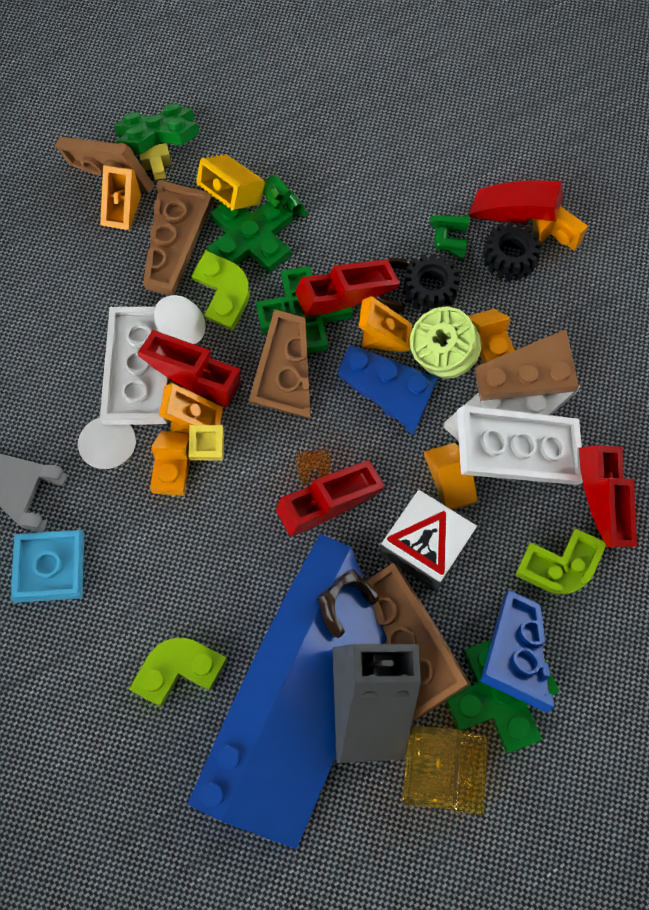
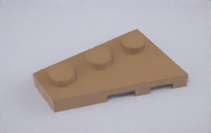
(283, 367)

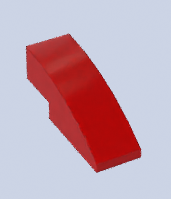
(518, 201)
(345, 286)
(191, 367)
(609, 494)
(328, 497)

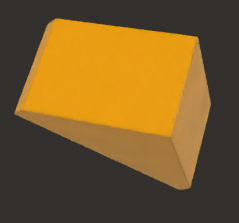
(119, 197)
(445, 467)

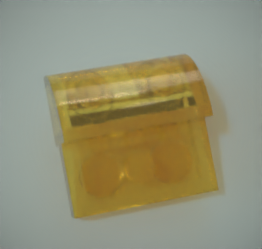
(445, 770)

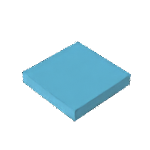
(48, 566)

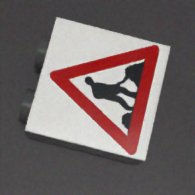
(428, 539)

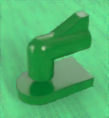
(279, 193)
(443, 225)

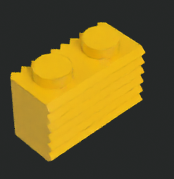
(230, 182)

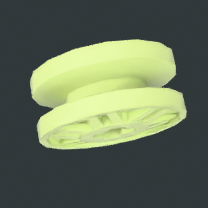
(451, 326)

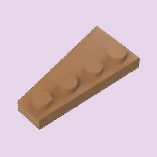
(409, 623)

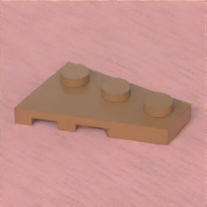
(92, 156)
(530, 370)

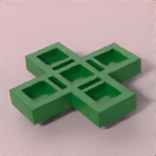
(170, 126)
(252, 235)
(315, 329)
(485, 703)

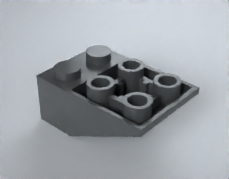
(374, 700)

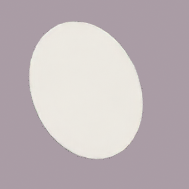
(179, 319)
(106, 444)

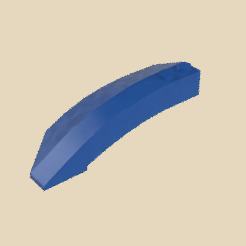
(282, 721)

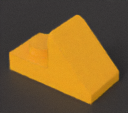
(566, 229)
(383, 327)
(493, 331)
(187, 409)
(170, 463)

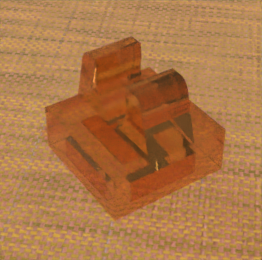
(312, 459)

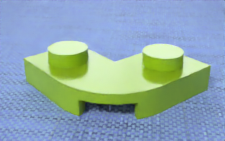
(230, 286)
(566, 572)
(176, 659)

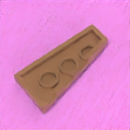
(174, 233)

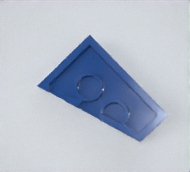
(391, 385)
(516, 653)

